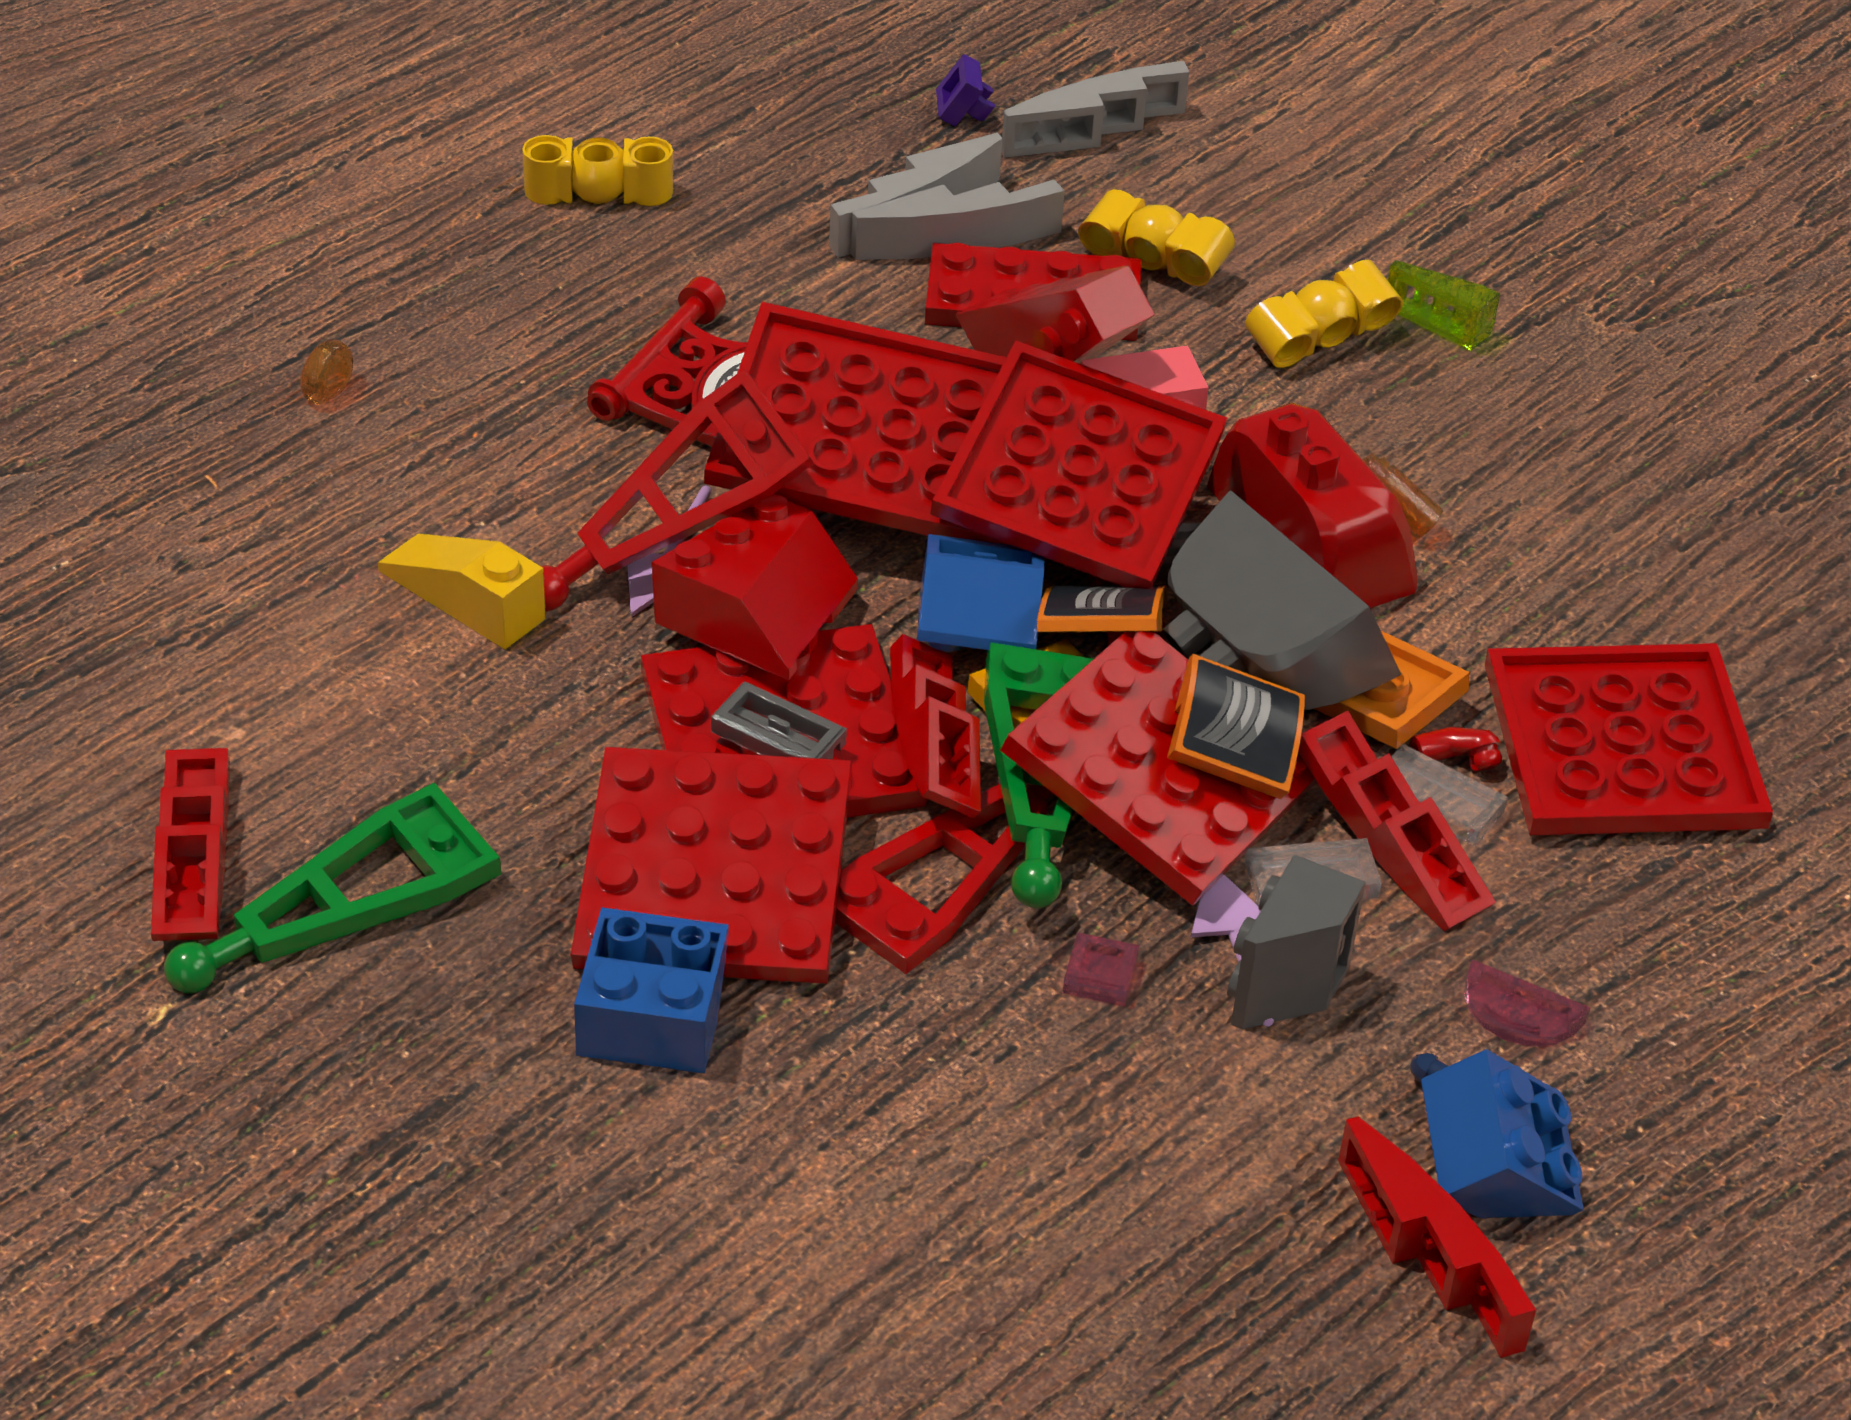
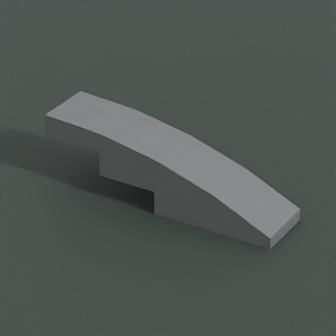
(1083, 111)
(957, 166)
(976, 218)

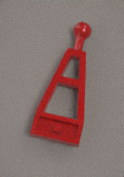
(754, 435)
(897, 923)

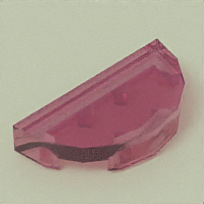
(1520, 1009)

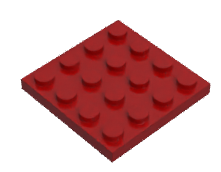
(1079, 467)
(837, 680)
(1626, 739)
(1106, 754)
(724, 845)

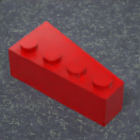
(1064, 317)

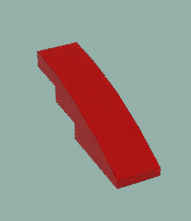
(934, 727)
(1403, 835)
(191, 845)
(1426, 1223)

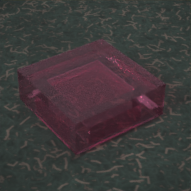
(1101, 969)

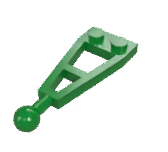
(1027, 680)
(424, 826)

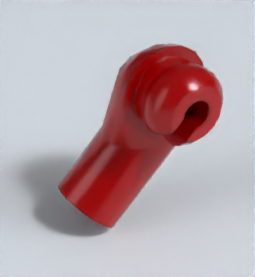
(1457, 741)

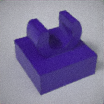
(964, 93)

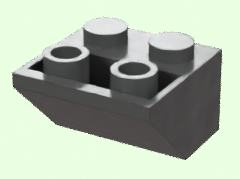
(1296, 944)

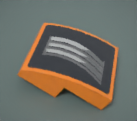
(1101, 608)
(1237, 727)

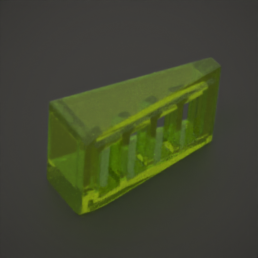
(1473, 303)

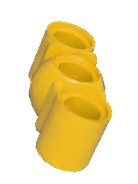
(598, 170)
(1158, 236)
(1323, 313)

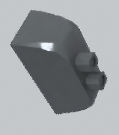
(1273, 610)

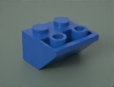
(978, 594)
(651, 990)
(1501, 1140)

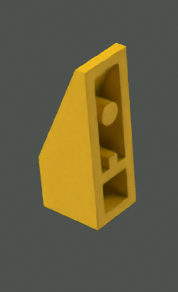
(473, 582)

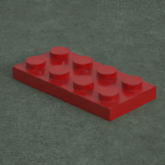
(970, 274)

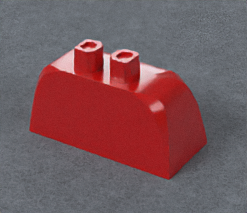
(1321, 498)

